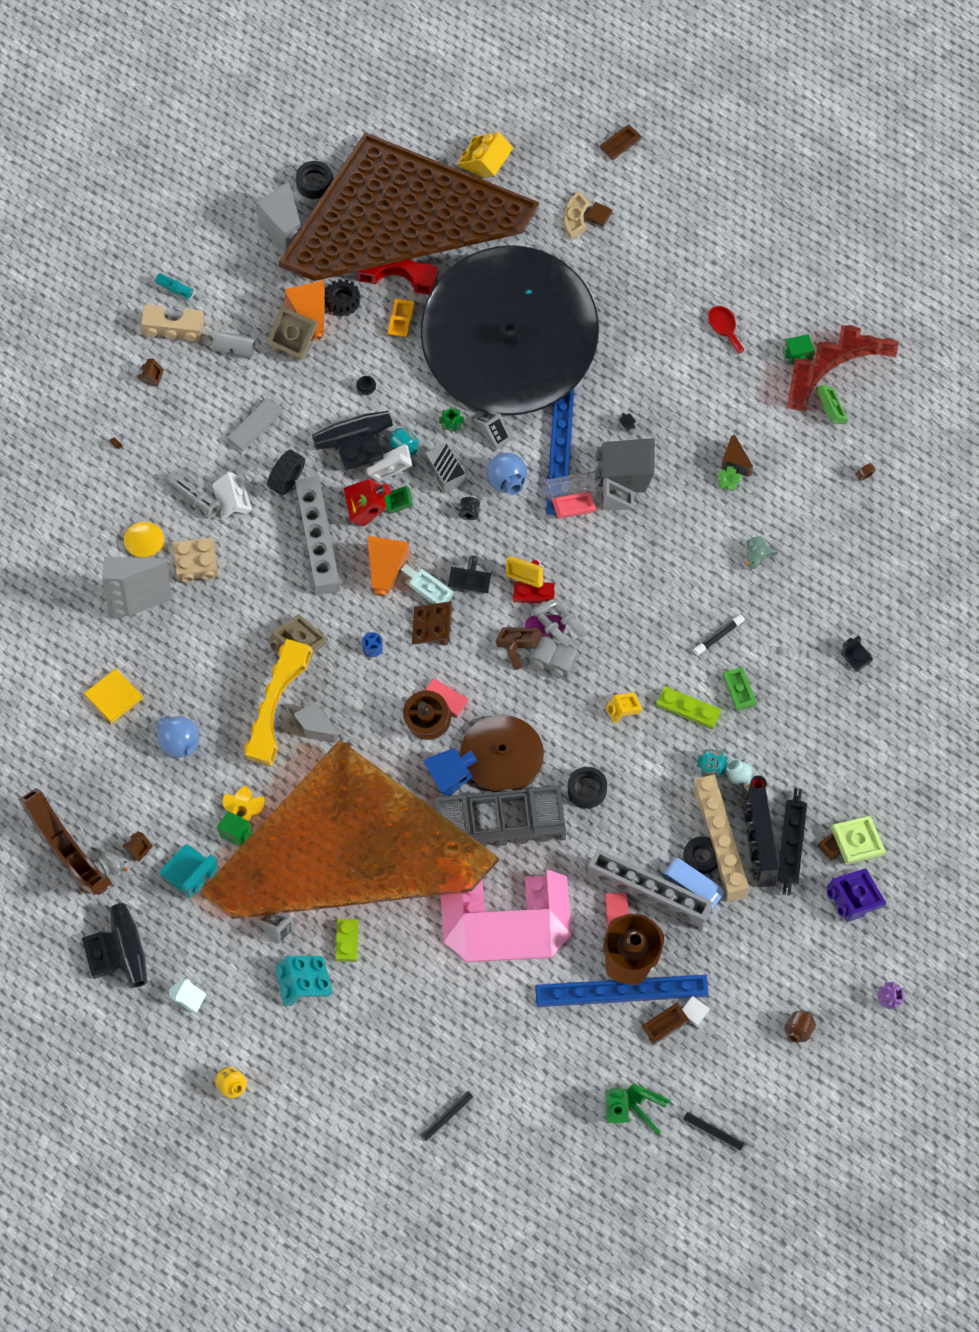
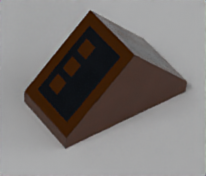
(736, 457)

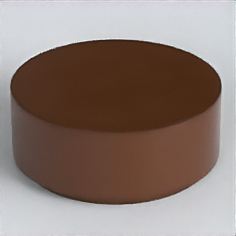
(865, 472)

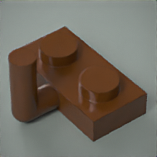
(517, 638)

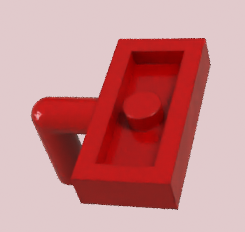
(530, 594)

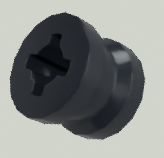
(469, 508)

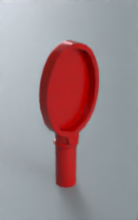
(724, 324)

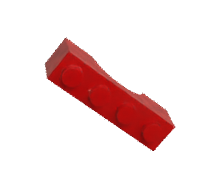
(421, 276)

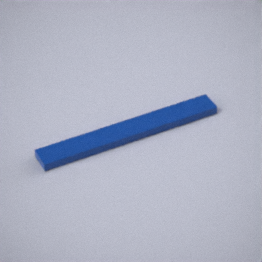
(560, 442)
(612, 991)

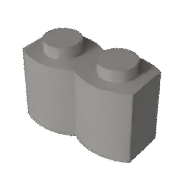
(553, 657)

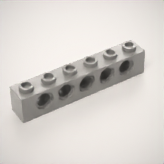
(311, 490)
(649, 888)

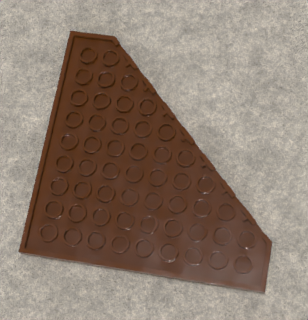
(399, 208)

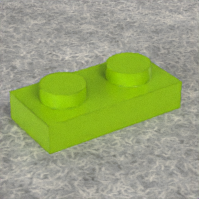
(347, 940)

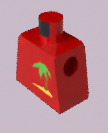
(365, 500)

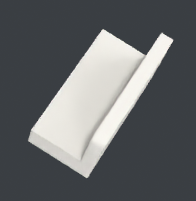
(393, 462)
(232, 494)

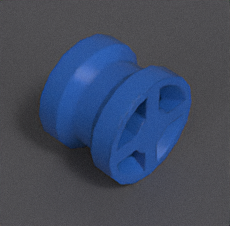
(369, 640)

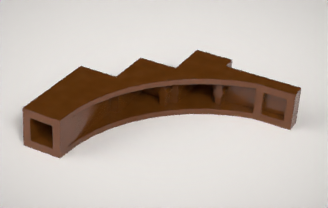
(66, 850)

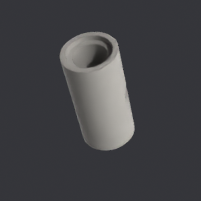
(234, 344)

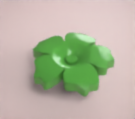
(729, 478)

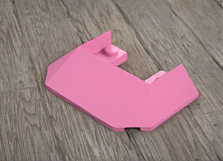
(509, 934)

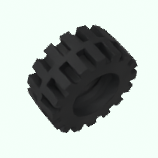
(342, 307)

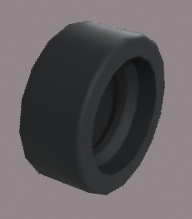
(313, 167)
(587, 802)

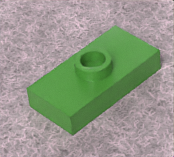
(832, 404)
(739, 689)

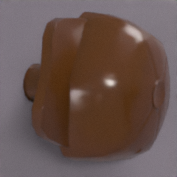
(632, 948)

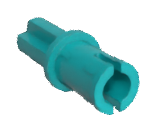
(174, 286)

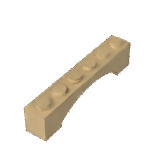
(727, 856)

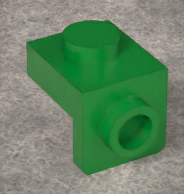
(398, 499)

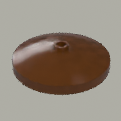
(514, 765)

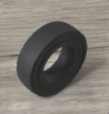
(695, 844)

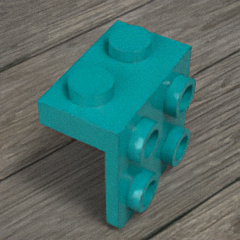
(189, 870)
(302, 978)

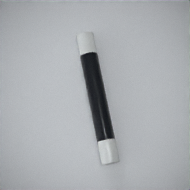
(719, 634)

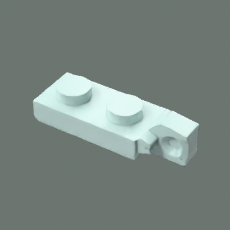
(426, 585)

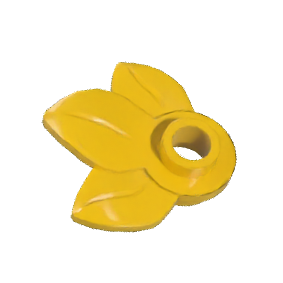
(243, 802)

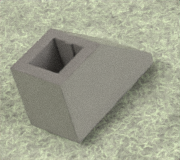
(314, 724)

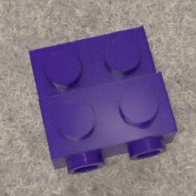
(855, 895)

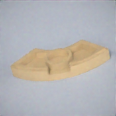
(574, 215)

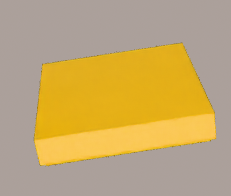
(113, 696)

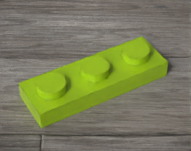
(688, 707)

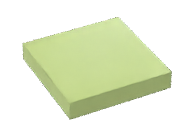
(858, 840)

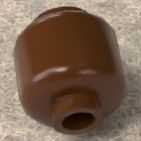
(800, 1026)

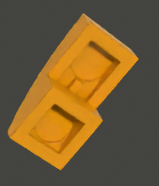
(401, 318)

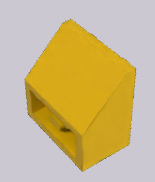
(485, 154)

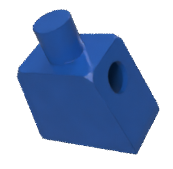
(450, 769)

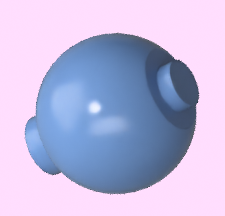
(507, 473)
(177, 736)

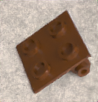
(432, 623)

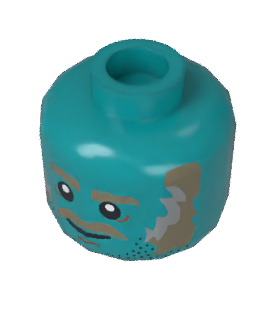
(404, 436)
(712, 762)

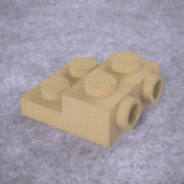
(195, 560)

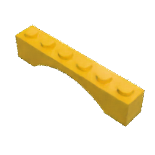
(292, 662)

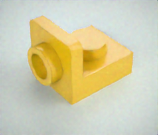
(623, 705)

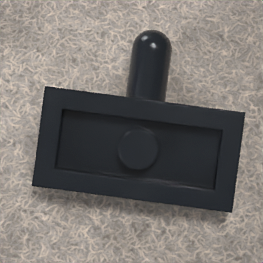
(470, 578)

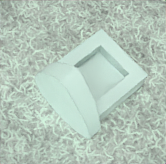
(187, 995)

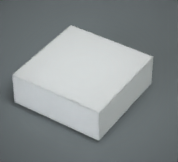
(695, 1011)

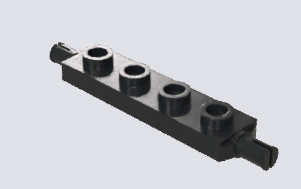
(792, 841)

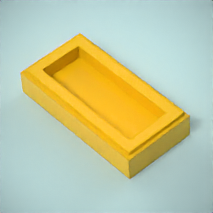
(524, 571)

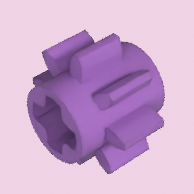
(890, 995)

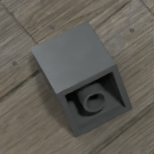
(626, 463)

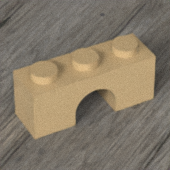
(187, 327)

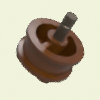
(427, 715)

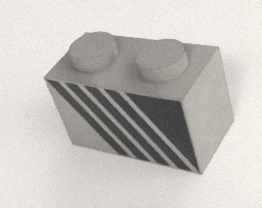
(446, 468)

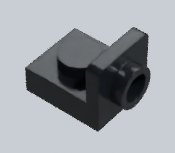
(856, 654)

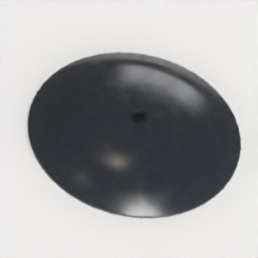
(486, 298)

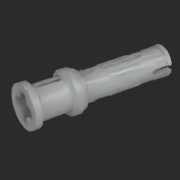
(199, 499)

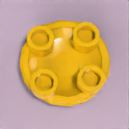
(144, 539)

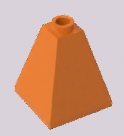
(309, 302)
(386, 561)

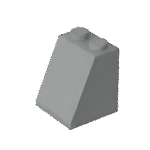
(279, 216)

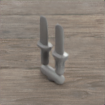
(553, 627)

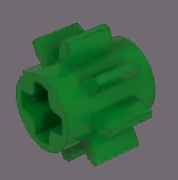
(448, 424)

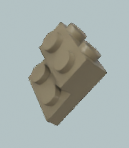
(292, 333)
(298, 630)

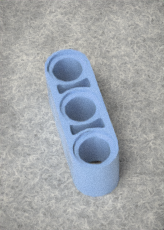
(693, 881)

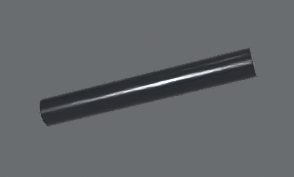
(446, 1116)
(714, 1131)

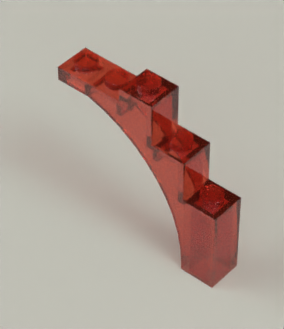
(828, 356)

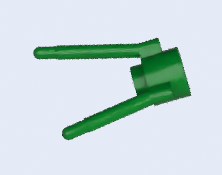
(638, 1095)

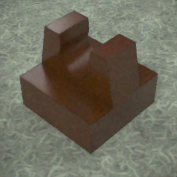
(151, 372)
(138, 846)

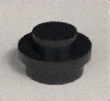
(366, 385)
(627, 421)

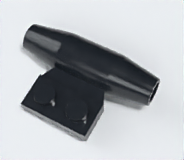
(355, 438)
(120, 948)

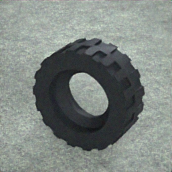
(285, 472)

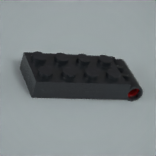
(760, 833)

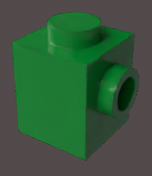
(798, 347)
(234, 829)
(616, 1105)

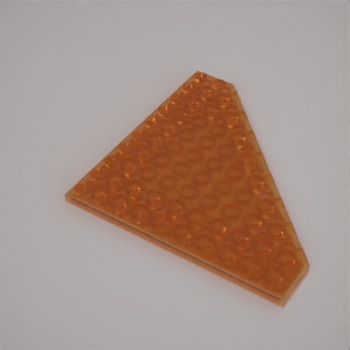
(347, 842)

